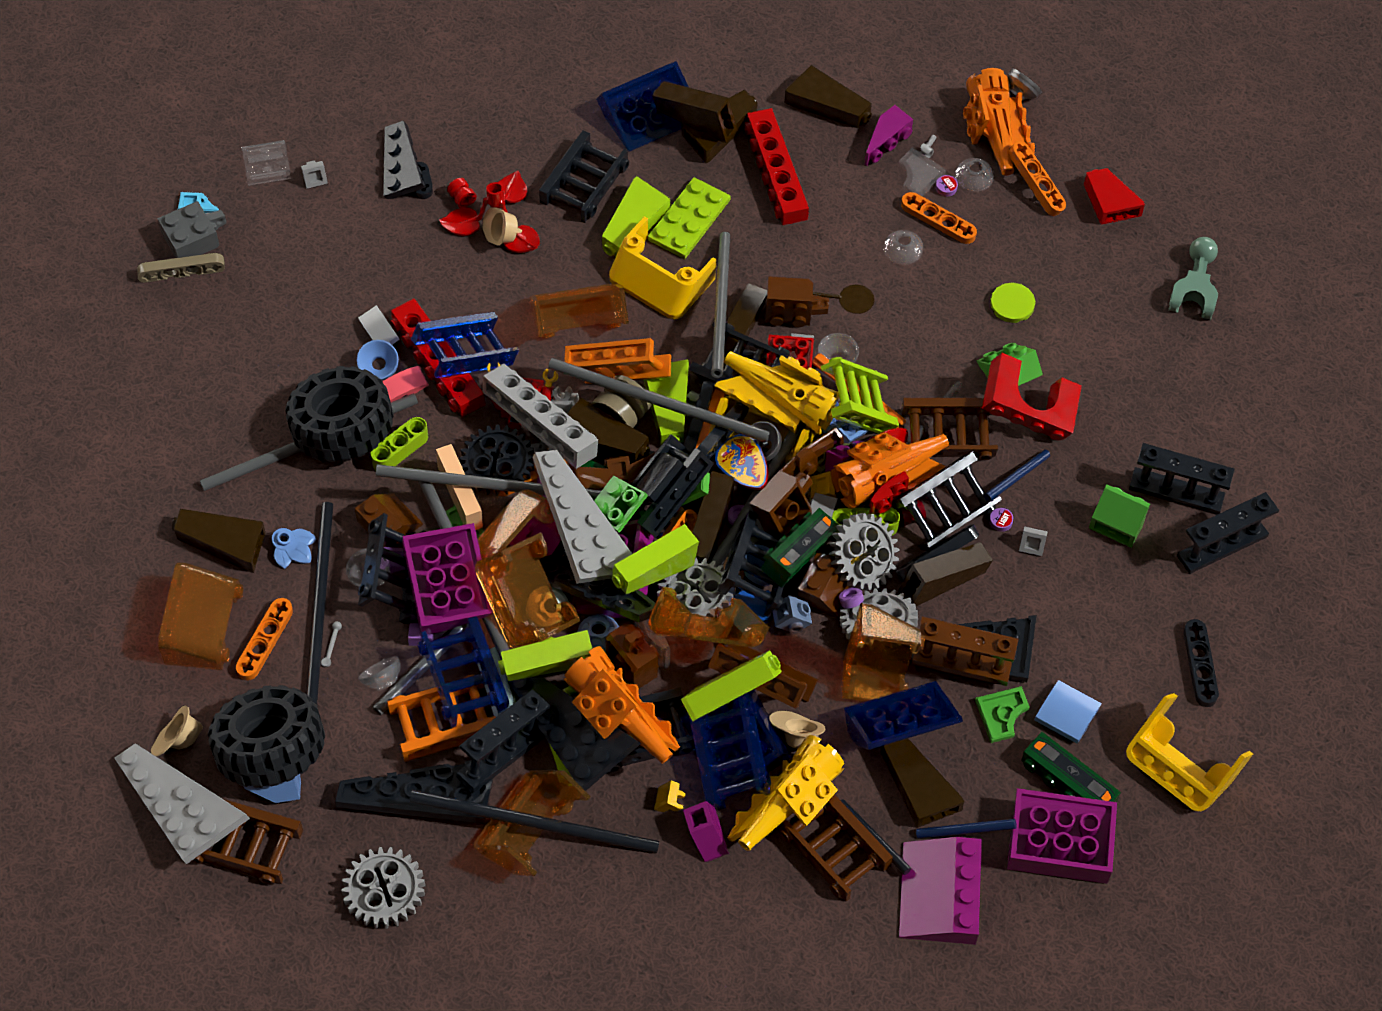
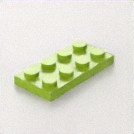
(689, 218)

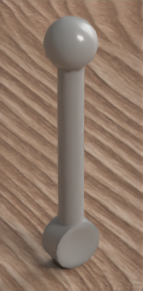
(326, 662)

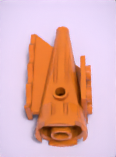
(996, 115)
(880, 461)
(612, 703)

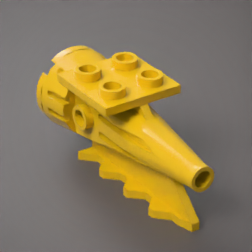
(781, 392)
(799, 789)

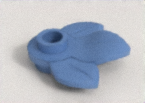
(294, 549)

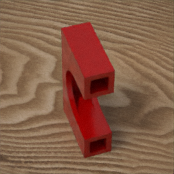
(1004, 400)

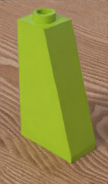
(638, 202)
(674, 387)
(657, 560)
(545, 656)
(731, 685)

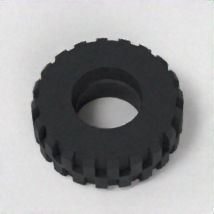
(341, 435)
(257, 760)

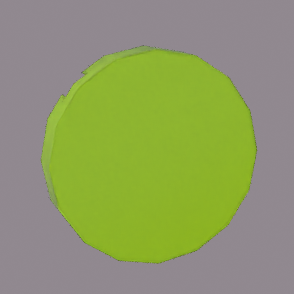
(1012, 302)

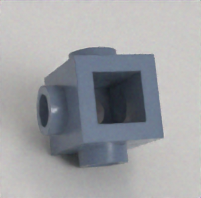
(792, 615)

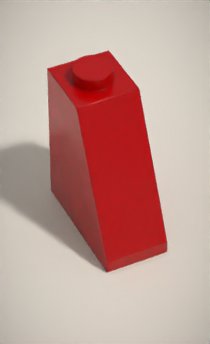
(1111, 197)

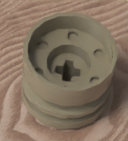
(622, 406)

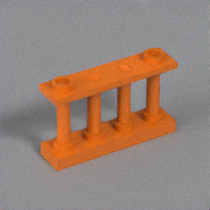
(623, 358)
(437, 739)

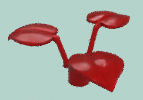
(510, 189)

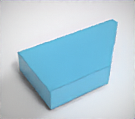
(188, 198)

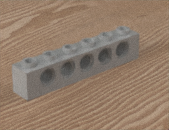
(540, 415)

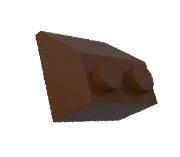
(399, 515)
(822, 586)

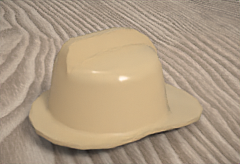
(500, 226)
(795, 727)
(178, 734)

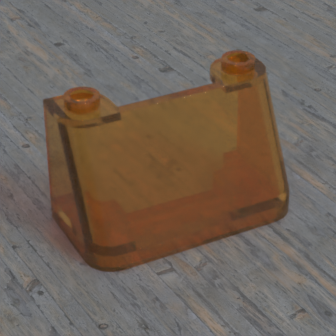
(523, 594)
(197, 617)
(729, 626)
(878, 654)

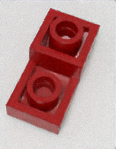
(884, 496)

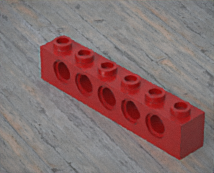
(776, 166)
(463, 402)

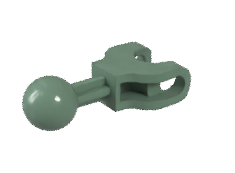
(1197, 283)

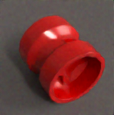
(461, 192)

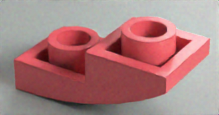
(405, 383)

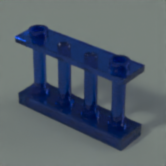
(464, 327)
(480, 654)
(707, 747)

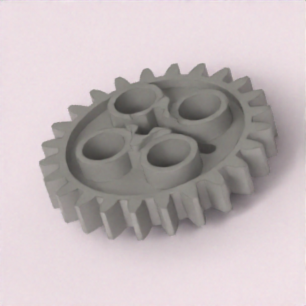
(854, 534)
(696, 586)
(888, 602)
(405, 879)

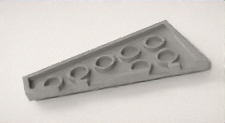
(583, 528)
(183, 808)

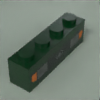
(799, 547)
(1065, 771)

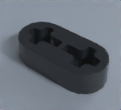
(427, 180)

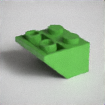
(1030, 364)
(619, 502)
(1119, 515)

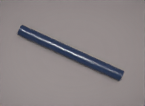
(1017, 475)
(966, 828)

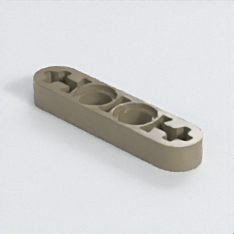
(158, 269)

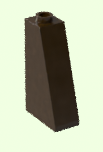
(828, 98)
(696, 109)
(709, 147)
(613, 435)
(713, 514)
(222, 536)
(944, 572)
(920, 783)

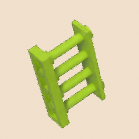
(852, 410)

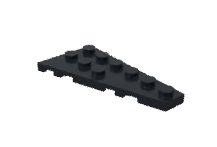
(573, 736)

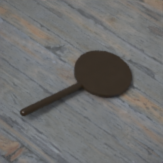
(853, 298)

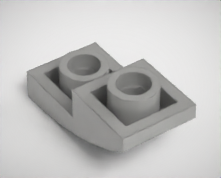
(378, 326)

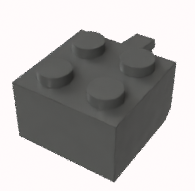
(191, 230)

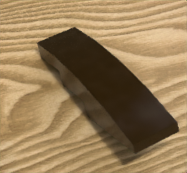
(745, 313)

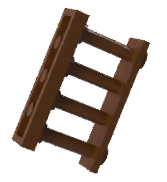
(958, 408)
(966, 651)
(787, 687)
(262, 822)
(860, 838)

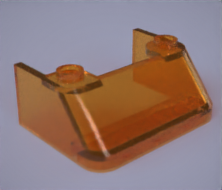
(579, 308)
(512, 521)
(536, 794)

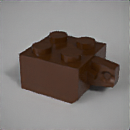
(793, 302)
(782, 503)
(633, 654)

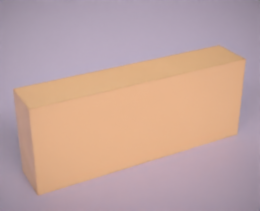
(462, 496)

